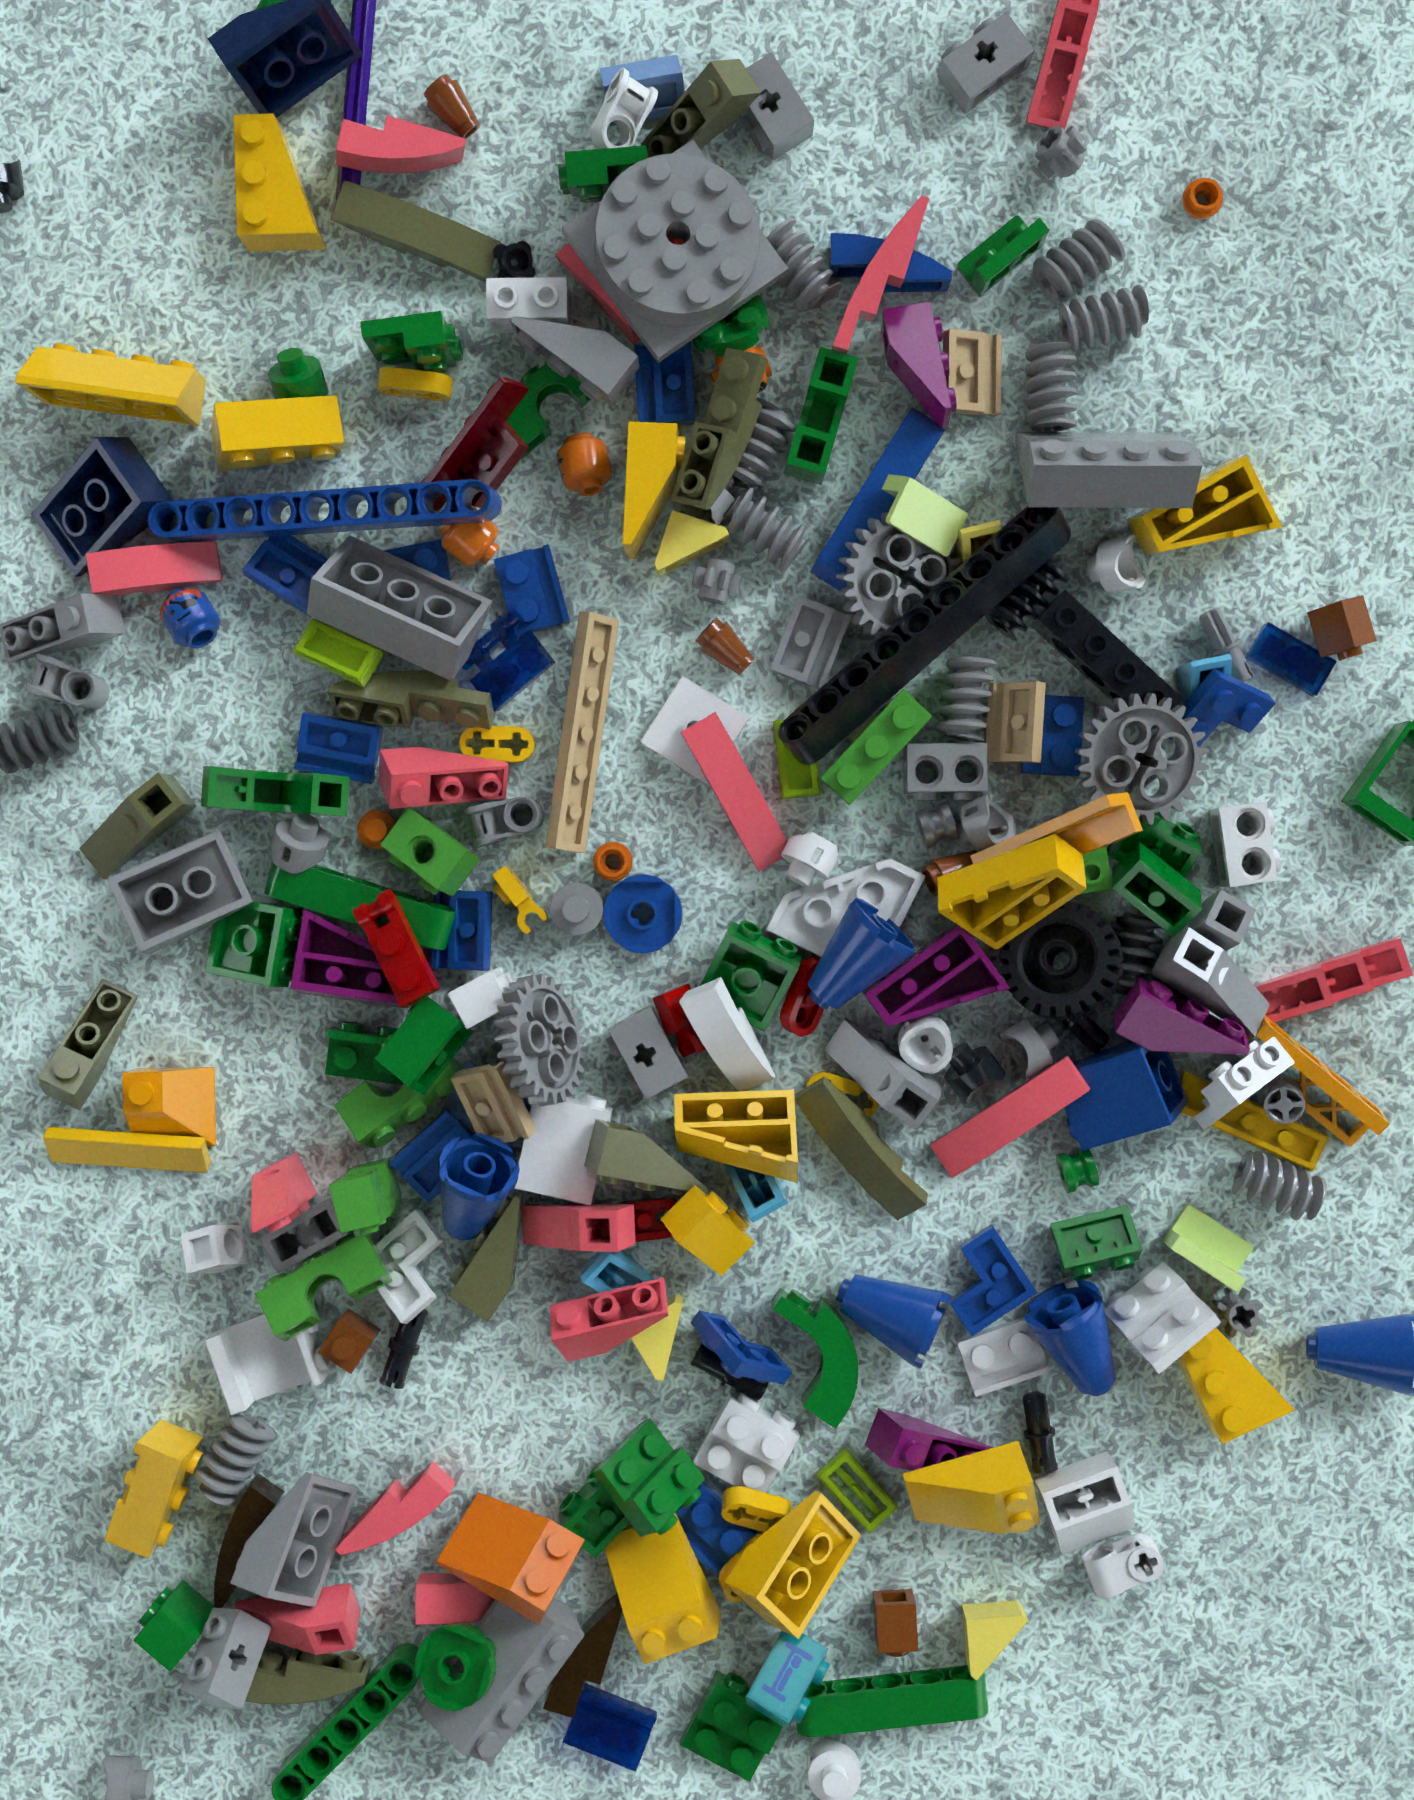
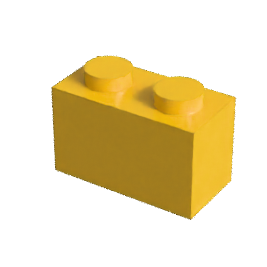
(708, 1230)

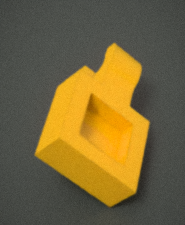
(512, 890)

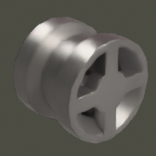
(936, 825)
(1285, 1108)

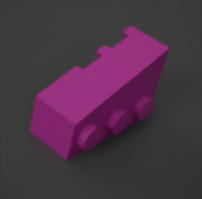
(338, 965)
(935, 977)

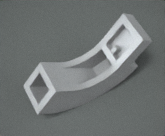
(1220, 921)

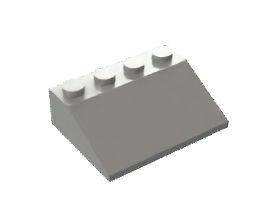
(1108, 469)

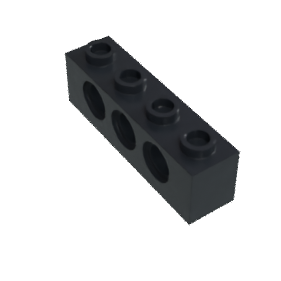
(1098, 652)

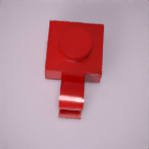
(675, 1020)

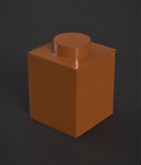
(1342, 628)
(349, 1341)
(895, 1622)

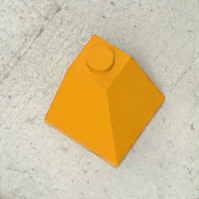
(171, 1101)

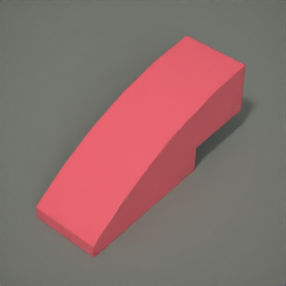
(396, 148)
(153, 568)
(397, 1510)
(448, 1599)

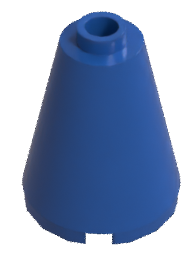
(857, 955)
(474, 1182)
(894, 1313)
(1075, 1334)
(1368, 1351)

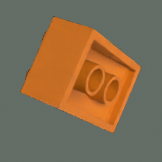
(511, 1555)

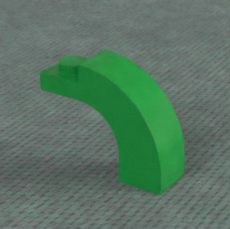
(275, 791)
(837, 1378)

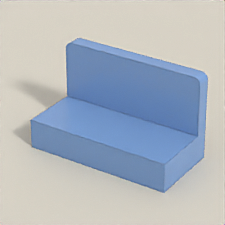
(660, 73)

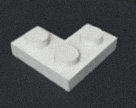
(401, 1252)

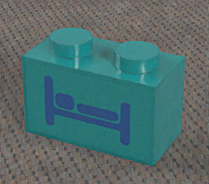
(786, 1678)

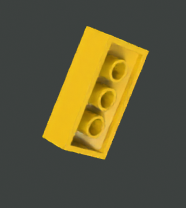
(114, 384)

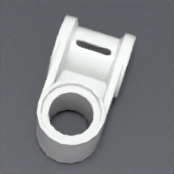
(626, 105)
(1117, 1565)

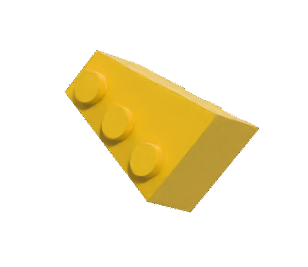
(269, 190)
(275, 431)
(1225, 506)
(1012, 889)
(740, 1129)
(1229, 1388)
(155, 1488)

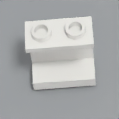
(557, 1150)
(258, 1364)

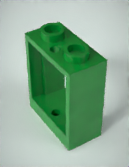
(1370, 805)

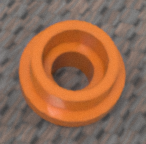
(1208, 188)
(603, 852)

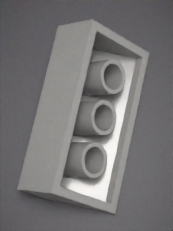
(398, 607)
(525, 1665)

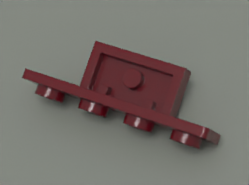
(486, 444)

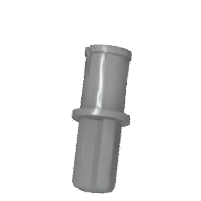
(1225, 642)

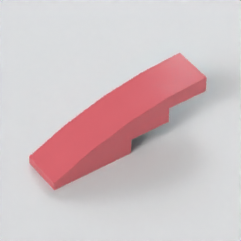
(1062, 63)
(886, 267)
(736, 790)
(1335, 979)
(1010, 1116)

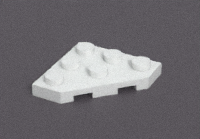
(813, 912)

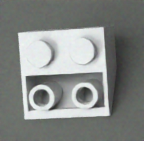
(1085, 1502)

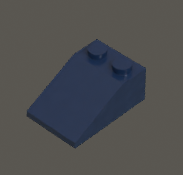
(285, 51)
(100, 501)

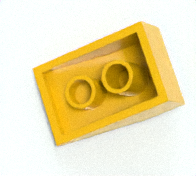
(651, 474)
(976, 1491)
(794, 1564)
(662, 1592)

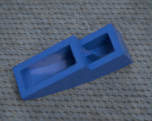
(853, 252)

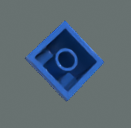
(1128, 1095)

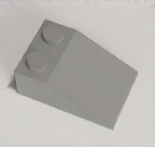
(180, 892)
(296, 1542)

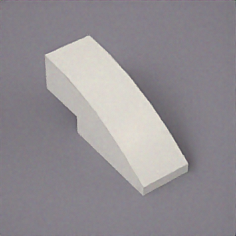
(726, 1035)

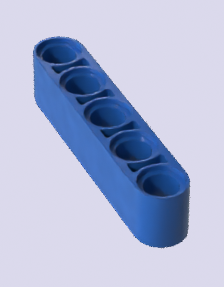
(902, 457)

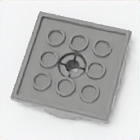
(669, 288)

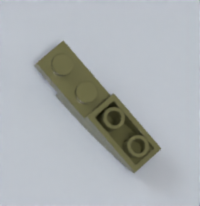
(723, 436)
(399, 696)
(306, 1677)

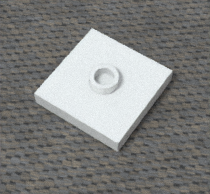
(682, 709)

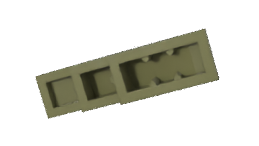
(414, 230)
(863, 1154)

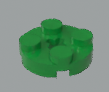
(738, 335)
(476, 1655)

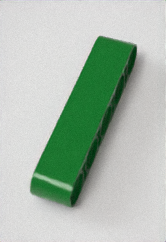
(340, 893)
(893, 1701)
(335, 1736)

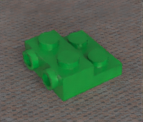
(589, 171)
(420, 336)
(256, 944)
(754, 970)
(650, 1479)
(729, 1729)

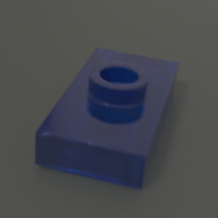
(1290, 659)

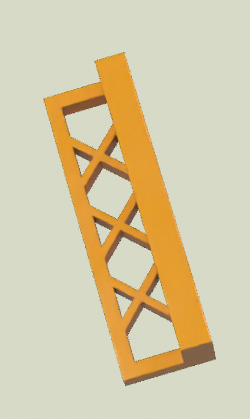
(1084, 828)
(1330, 1082)

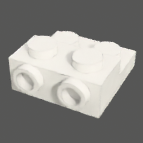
(1238, 1082)
(1160, 1316)
(747, 1443)

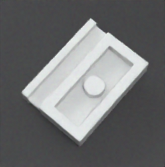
(1002, 1356)

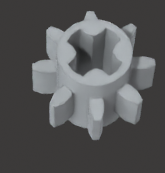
(1060, 151)
(716, 581)
(1248, 1314)

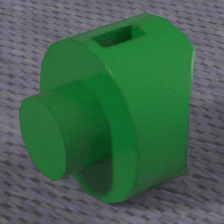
(297, 375)

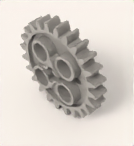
(884, 606)
(1174, 773)
(540, 1040)

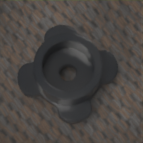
(521, 253)

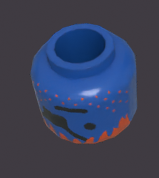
(190, 618)

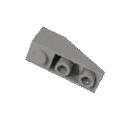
(584, 353)
(63, 626)
(1211, 978)
(884, 1074)

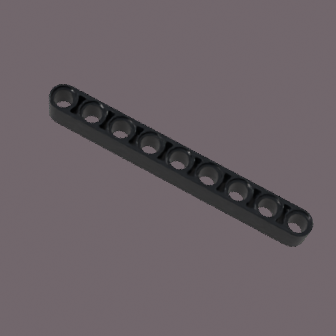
(924, 632)

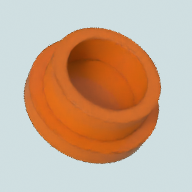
(374, 828)

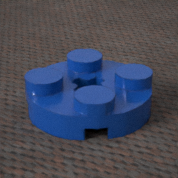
(627, 897)

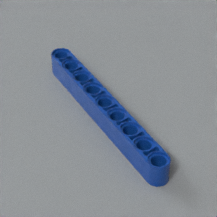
(305, 507)

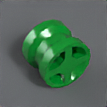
(1077, 1170)

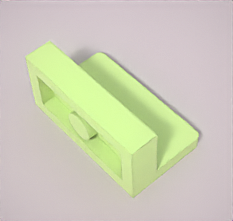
(923, 514)
(1209, 1246)

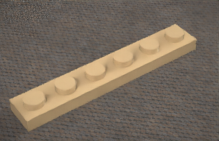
(582, 732)

